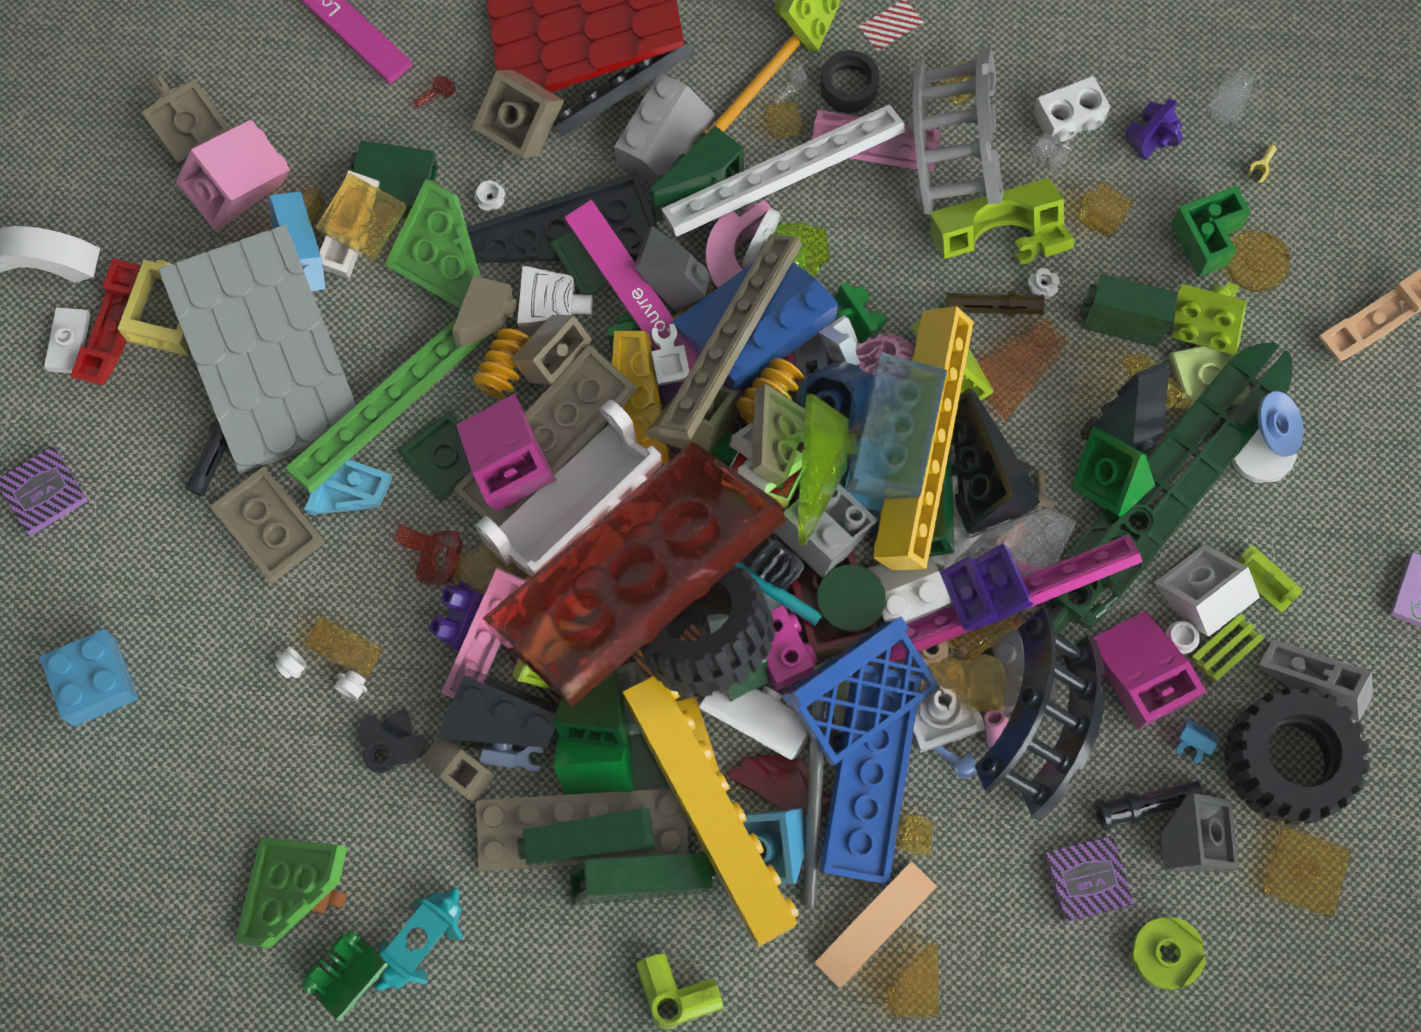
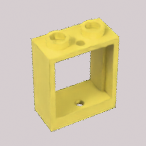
(145, 333)

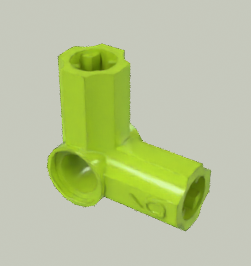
(660, 988)

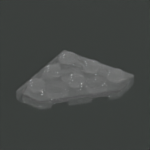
(1033, 540)

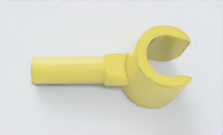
(1262, 165)

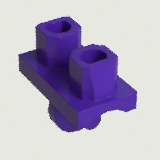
(1161, 130)
(463, 607)

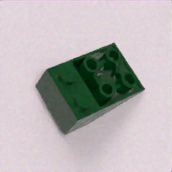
(708, 162)

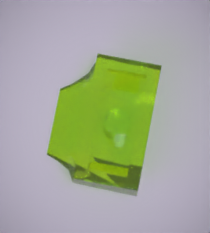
(814, 246)

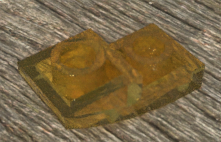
(343, 647)

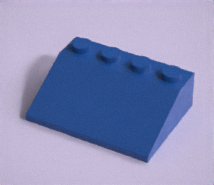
(792, 317)

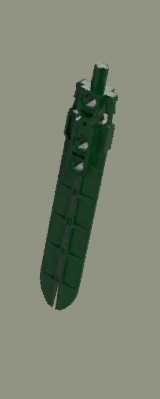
(1192, 484)

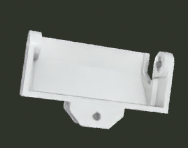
(581, 495)

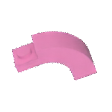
(727, 237)

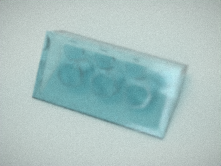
(896, 429)

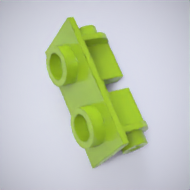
(1270, 580)

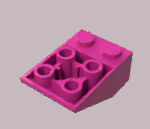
(504, 454)
(1147, 670)

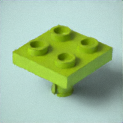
(808, 19)
(1209, 318)

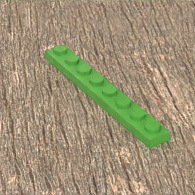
(378, 409)

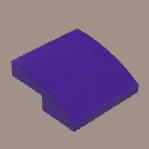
(986, 588)

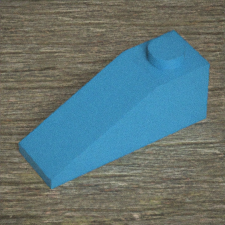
(291, 210)

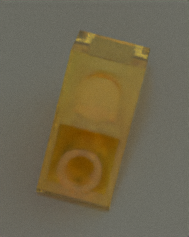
(975, 682)

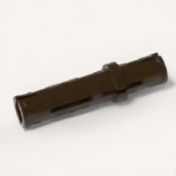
(997, 303)

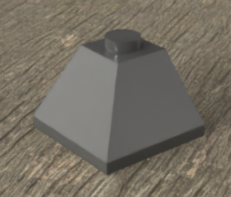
(671, 270)
(1200, 836)

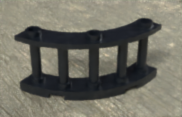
(1080, 720)

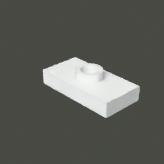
(66, 338)

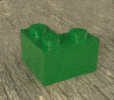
(1205, 227)

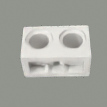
(1068, 104)

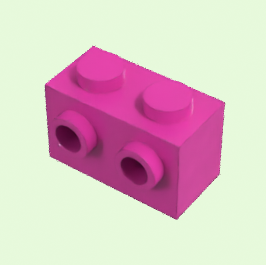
(788, 657)

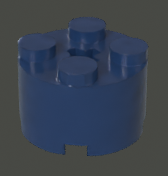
(839, 386)

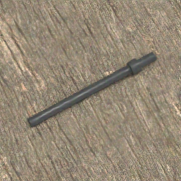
(813, 811)

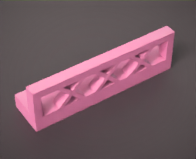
(896, 151)

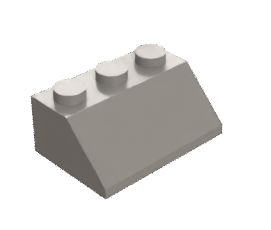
(662, 128)

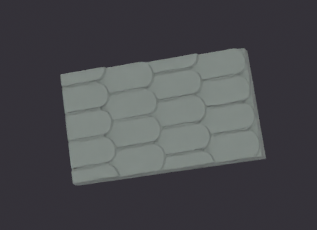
(259, 346)

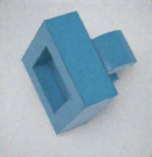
(1198, 737)

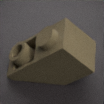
(457, 768)

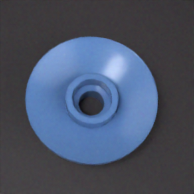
(1280, 424)

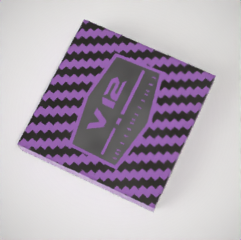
(41, 490)
(1088, 879)

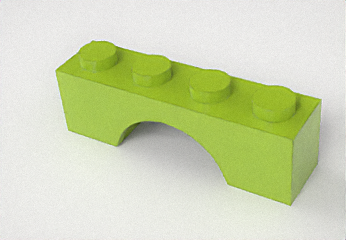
(1030, 206)

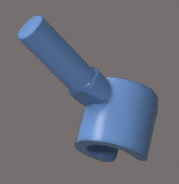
(963, 767)

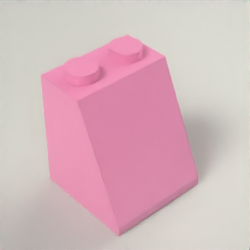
(231, 173)

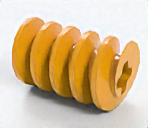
(498, 364)
(779, 376)

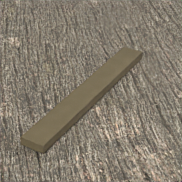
(729, 337)

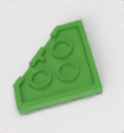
(435, 245)
(285, 886)

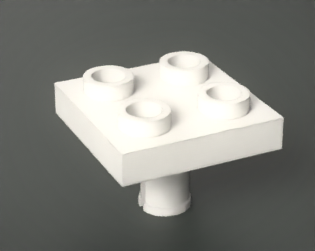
(943, 720)

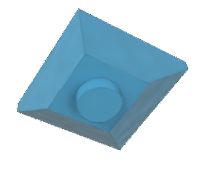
(782, 839)

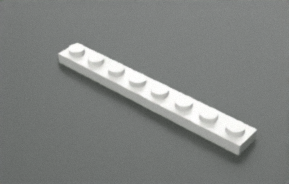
(783, 170)

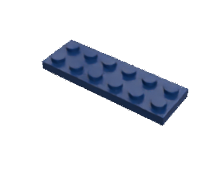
(869, 788)

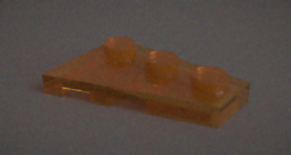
(1020, 364)

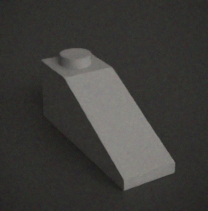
(1308, 669)

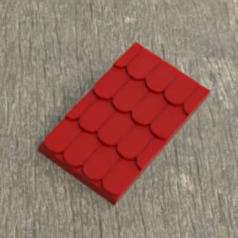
(579, 39)

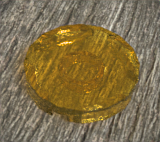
(1259, 261)

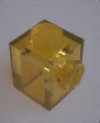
(1104, 209)

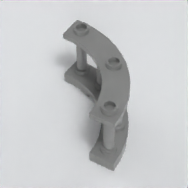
(982, 113)

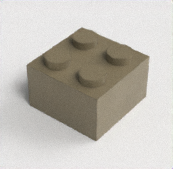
(517, 113)

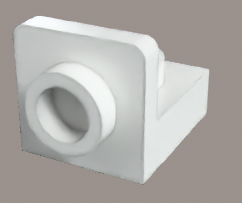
(840, 341)

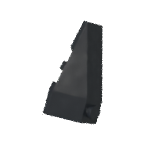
(1138, 410)

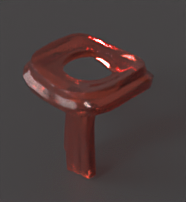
(430, 547)

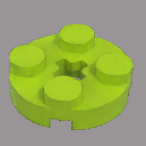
(1168, 974)

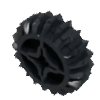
(774, 562)

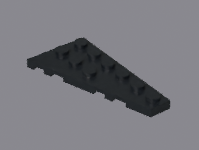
(528, 232)

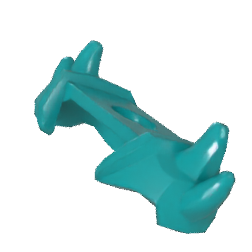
(433, 915)

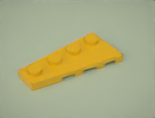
(634, 360)

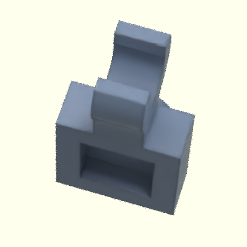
(510, 756)

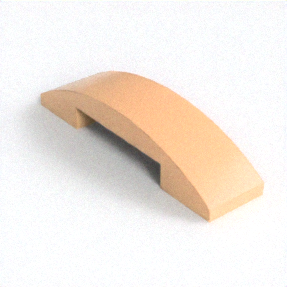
(1375, 320)
(875, 925)

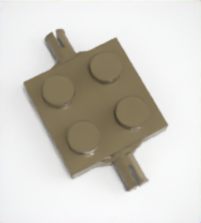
(183, 118)

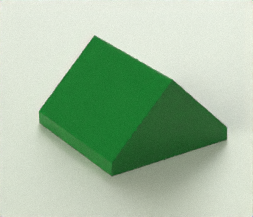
(1112, 473)
(593, 767)

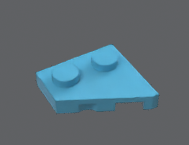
(350, 489)

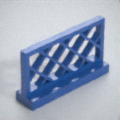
(844, 665)

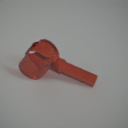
(441, 86)

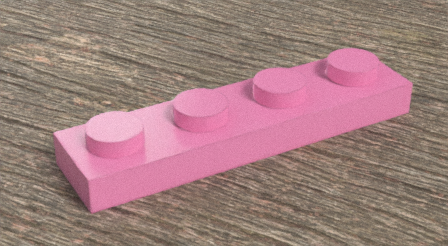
(480, 644)

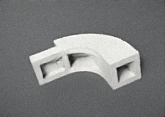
(47, 251)

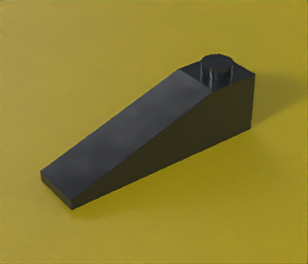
(988, 472)

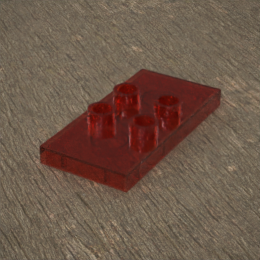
(634, 571)

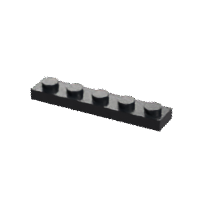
(618, 88)

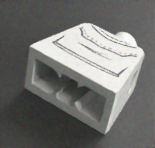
(548, 294)

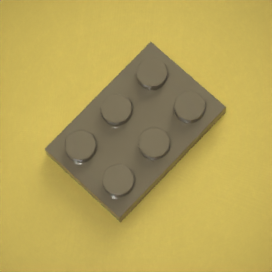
(267, 524)

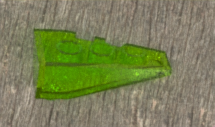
(823, 461)

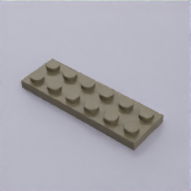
(563, 420)
(503, 819)

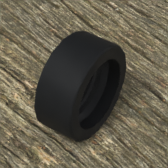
(849, 60)

